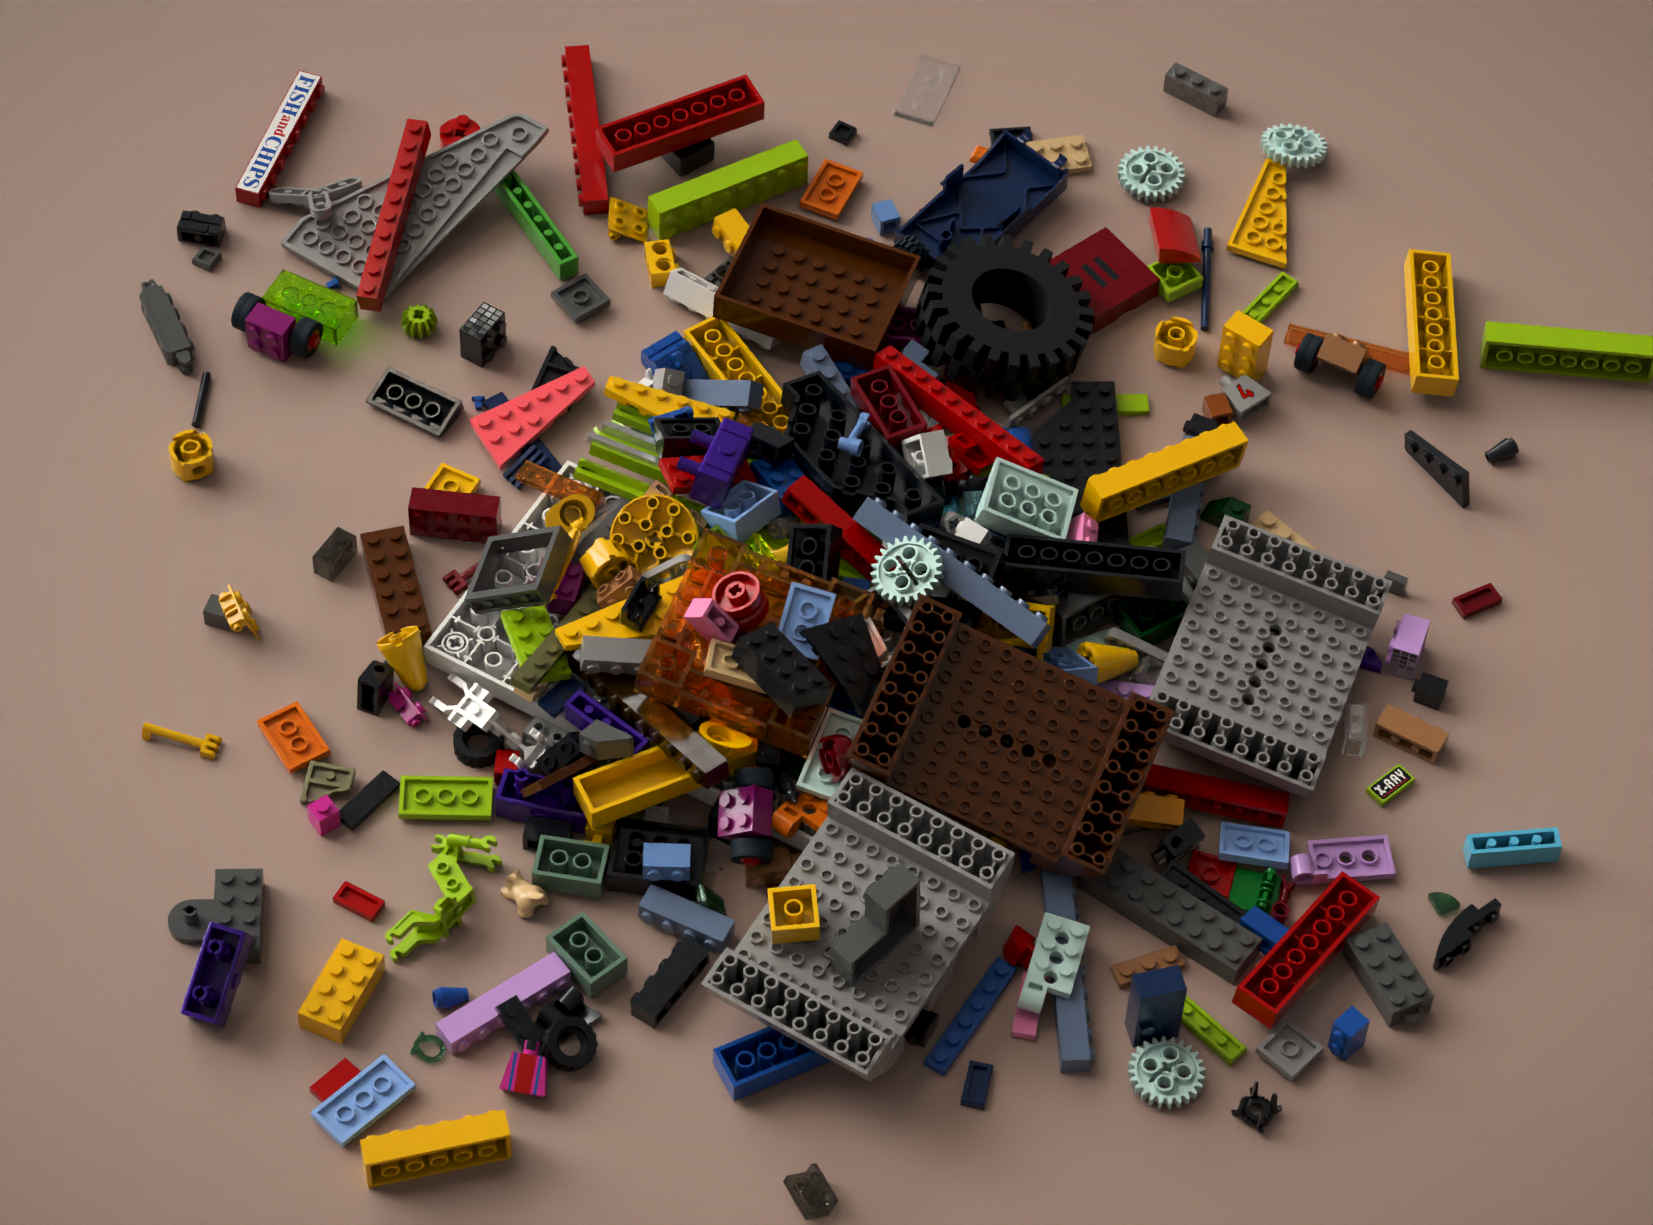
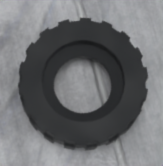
(472, 757)
(582, 1031)

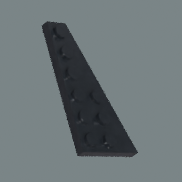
(848, 657)

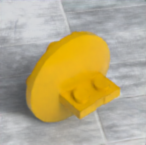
(654, 531)

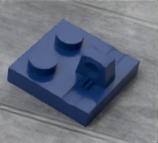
(682, 359)

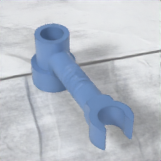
(852, 443)

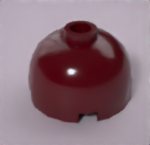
(834, 754)

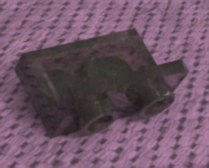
(811, 1193)

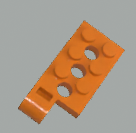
(788, 816)

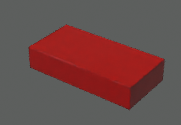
(359, 901)
(334, 1080)

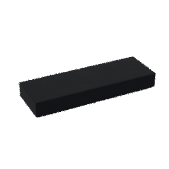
(368, 800)

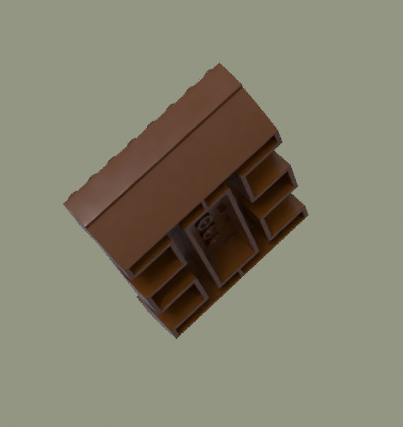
(1059, 813)

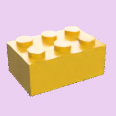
(1245, 347)

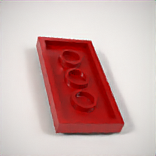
(682, 482)

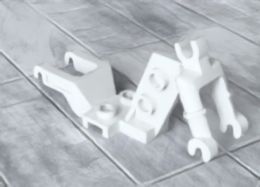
(475, 710)

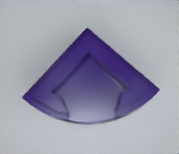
(1371, 661)

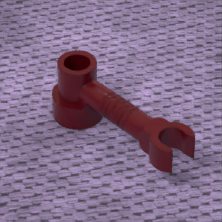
(1281, 910)

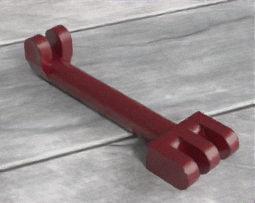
(457, 581)

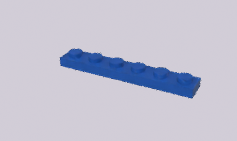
(970, 1016)

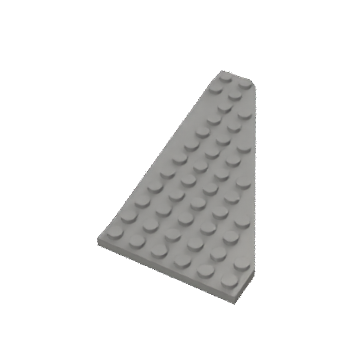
(447, 191)

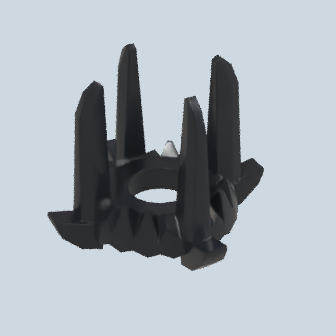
(1265, 1116)

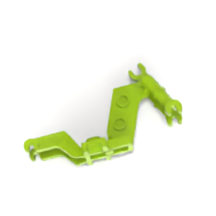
(456, 890)

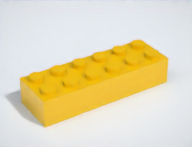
(436, 1148)

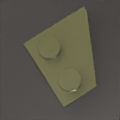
(326, 780)

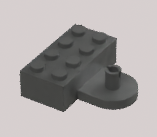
(236, 904)

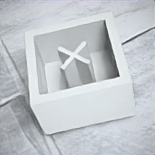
(928, 454)

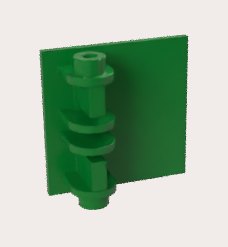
(1255, 889)

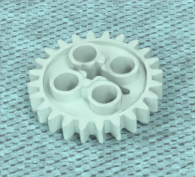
(1293, 145)
(1151, 173)
(925, 559)
(1166, 1072)

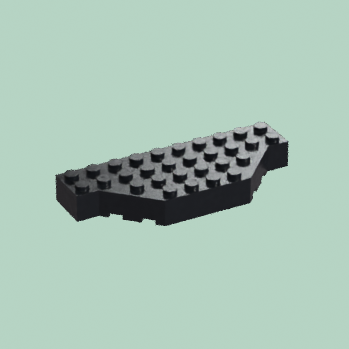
(818, 421)
(1084, 442)

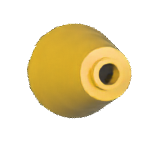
(406, 656)

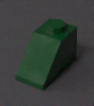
(1230, 506)

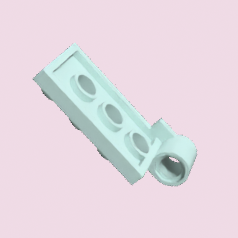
(1046, 946)

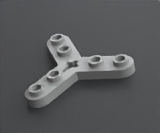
(318, 198)

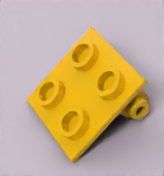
(627, 220)
(238, 611)

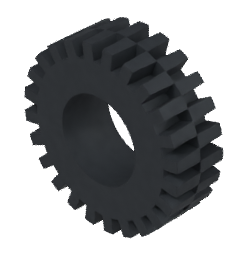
(989, 352)

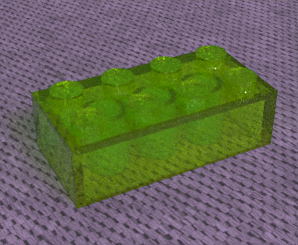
(309, 299)

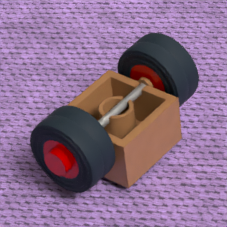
(1342, 355)

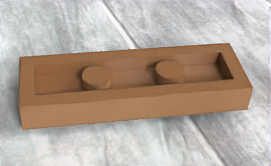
(1159, 959)

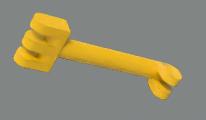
(208, 745)

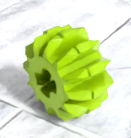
(419, 321)

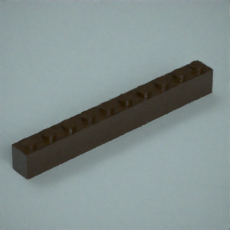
(657, 723)

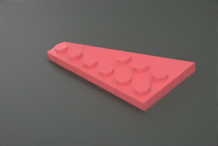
(524, 418)

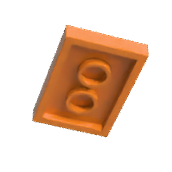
(831, 189)
(293, 737)

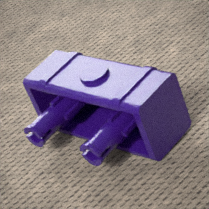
(721, 463)
(552, 802)
(217, 974)

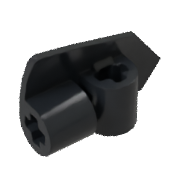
(567, 1004)

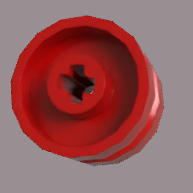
(742, 598)

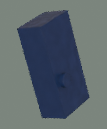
(1155, 1005)

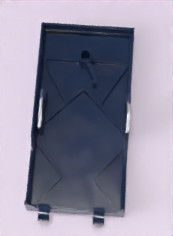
(993, 197)

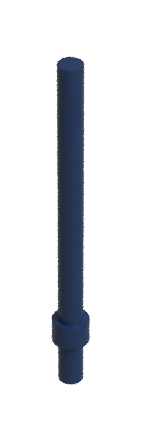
(1207, 248)

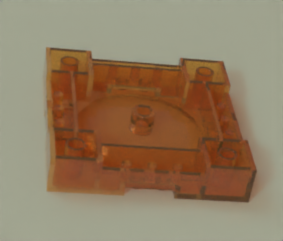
(678, 652)

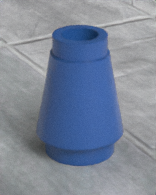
(449, 996)

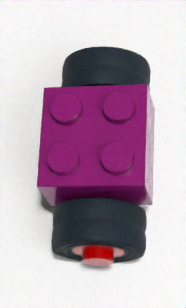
(275, 331)
(747, 816)

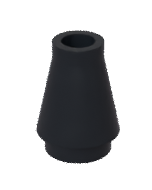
(1503, 450)

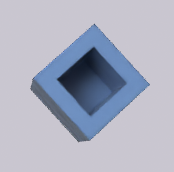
(885, 217)

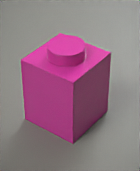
(323, 815)

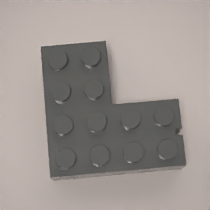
(889, 917)

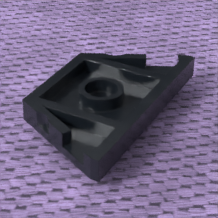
(553, 368)

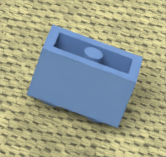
(666, 861)

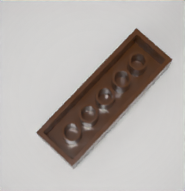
(394, 581)

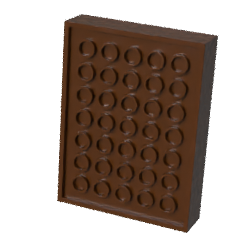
(816, 286)

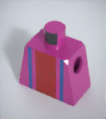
(526, 1072)

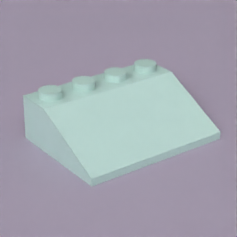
(1025, 502)

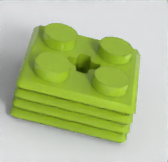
(1176, 279)

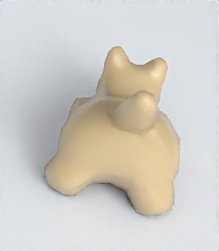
(524, 894)

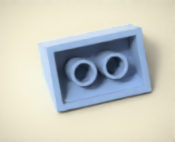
(744, 510)

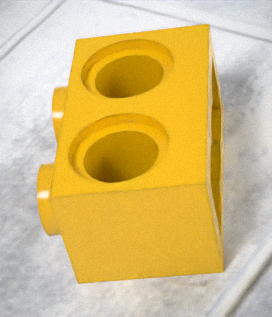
(659, 261)

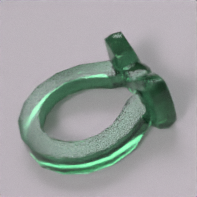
(423, 1038)

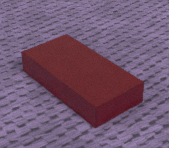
(1476, 601)

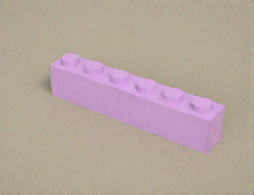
(479, 1016)

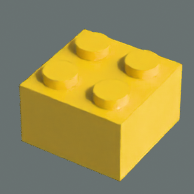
(793, 914)

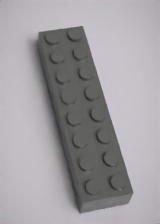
(1175, 916)

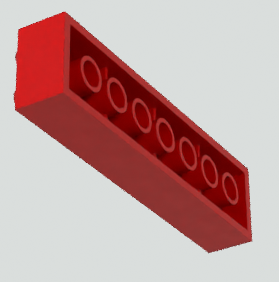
(680, 123)
(1305, 950)

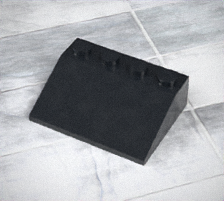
(626, 857)

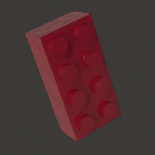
(889, 404)
(454, 515)

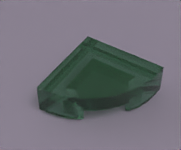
(1443, 902)

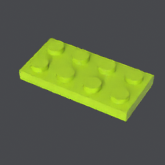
(526, 631)
(446, 798)

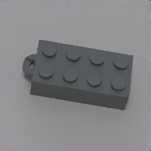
(1388, 975)

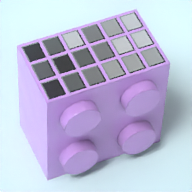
(1407, 646)

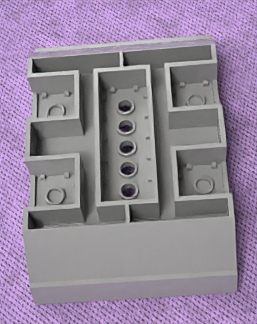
(1324, 627)
(858, 841)

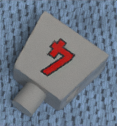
(1245, 397)

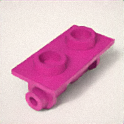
(402, 698)

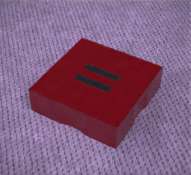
(1111, 275)

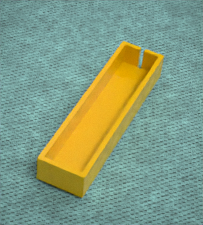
(642, 782)

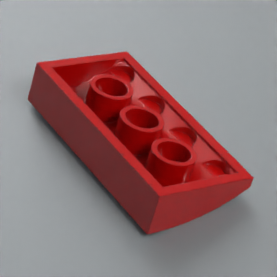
(1173, 236)

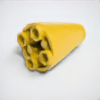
(1109, 659)

